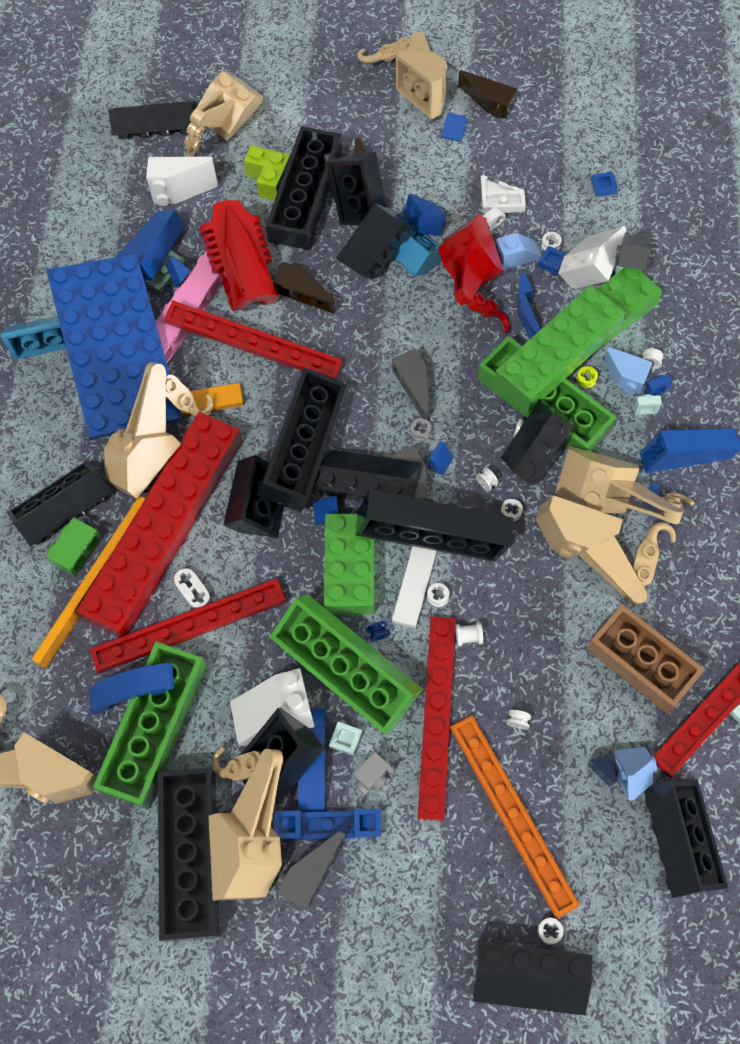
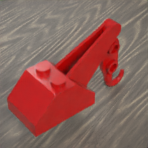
(473, 261)

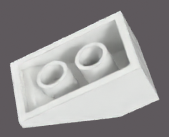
(179, 178)
(592, 259)
(258, 704)

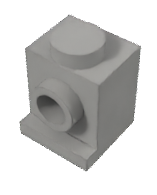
(372, 774)

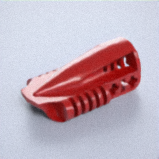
(239, 254)

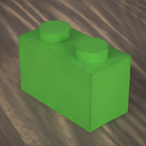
(73, 547)

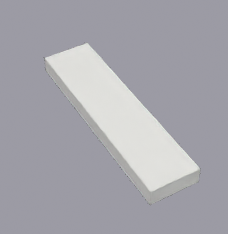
(414, 587)

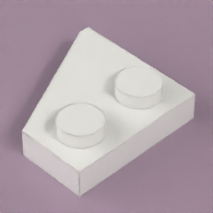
(501, 195)

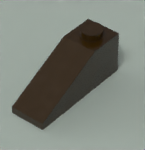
(490, 95)
(300, 286)

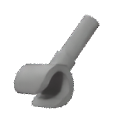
(457, 215)

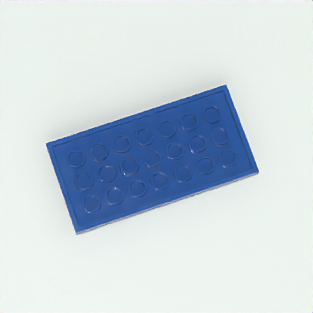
(107, 338)

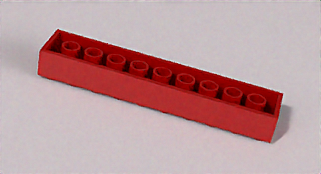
(160, 526)

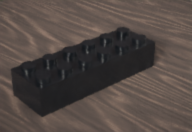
(303, 188)
(302, 440)
(434, 525)
(184, 855)

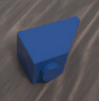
(424, 215)

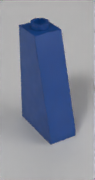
(154, 241)
(688, 447)

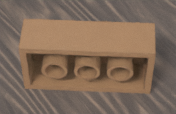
(645, 659)

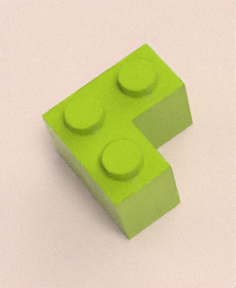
(268, 169)

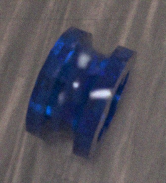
(378, 631)

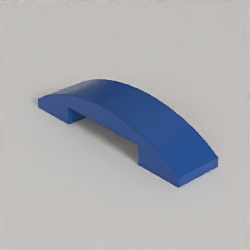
(524, 309)
(130, 684)
(312, 783)
(323, 825)

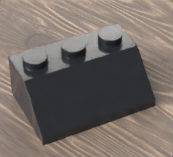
(355, 186)
(375, 241)
(538, 442)
(245, 509)
(294, 740)

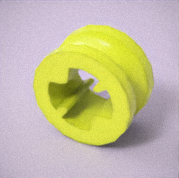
(592, 374)

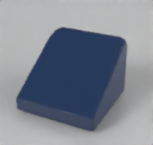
(604, 769)

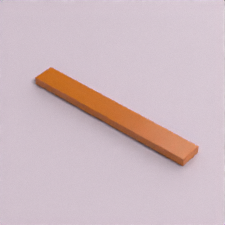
(514, 817)

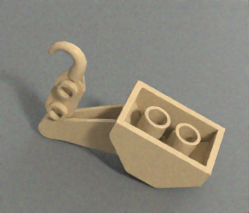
(418, 72)
(222, 109)
(144, 447)
(608, 484)
(591, 535)
(42, 770)
(242, 842)

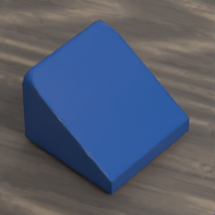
(454, 127)
(176, 271)
(440, 458)
(323, 507)

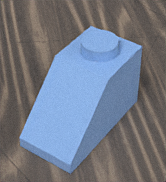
(516, 250)
(627, 370)
(634, 770)

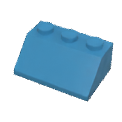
(418, 253)
(33, 338)

